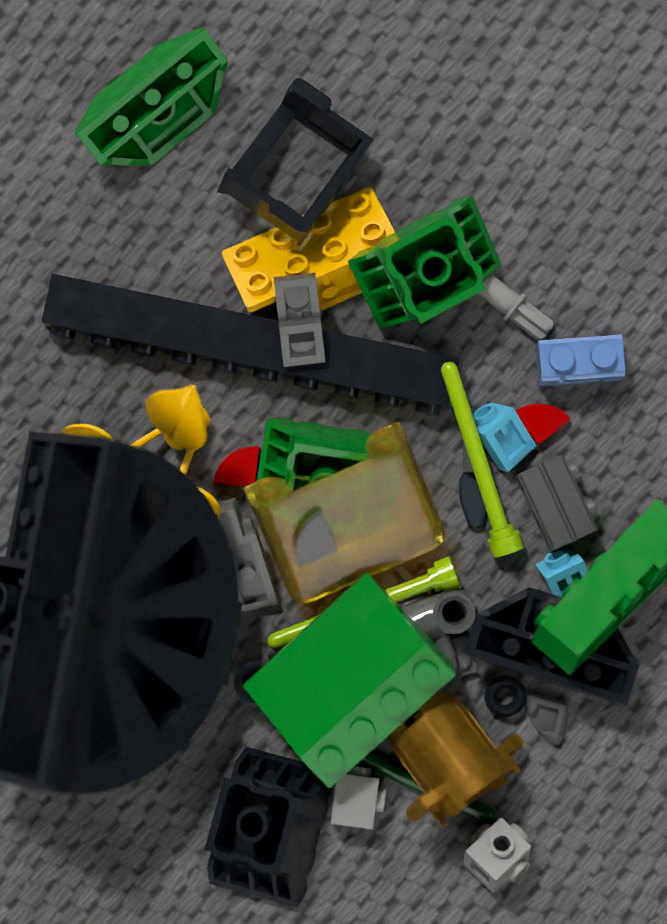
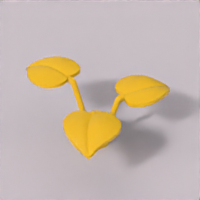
(175, 414)

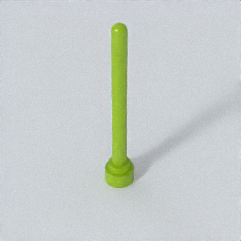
(503, 537)
(439, 577)

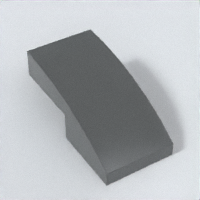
(299, 319)

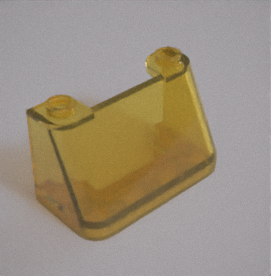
(374, 511)

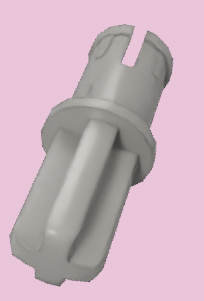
(515, 308)

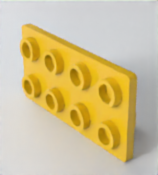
(339, 234)

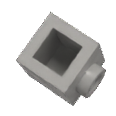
(357, 799)

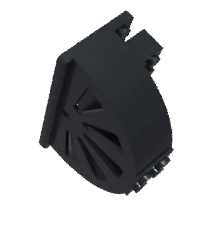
(108, 615)

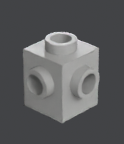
(498, 854)

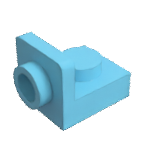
(503, 435)
(561, 569)

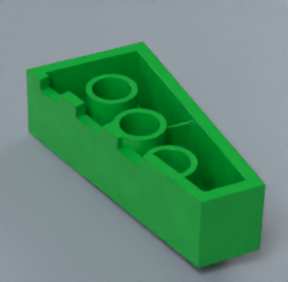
(606, 593)

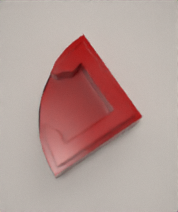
(541, 420)
(238, 467)

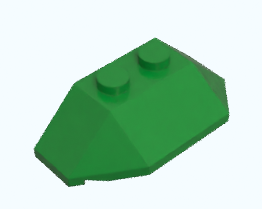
(155, 102)

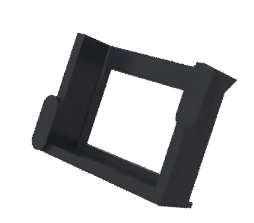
(312, 110)

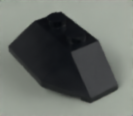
(504, 639)

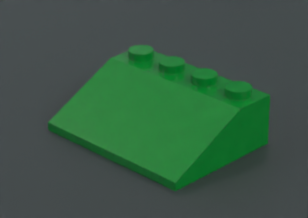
(349, 679)

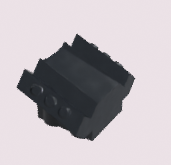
(267, 827)

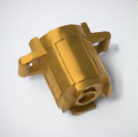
(450, 757)

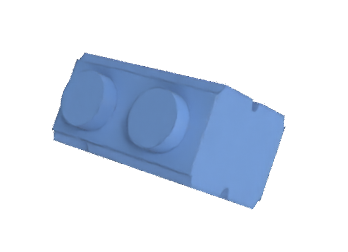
(580, 360)

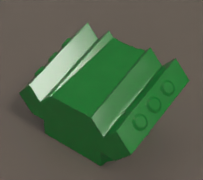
(426, 265)
(308, 451)

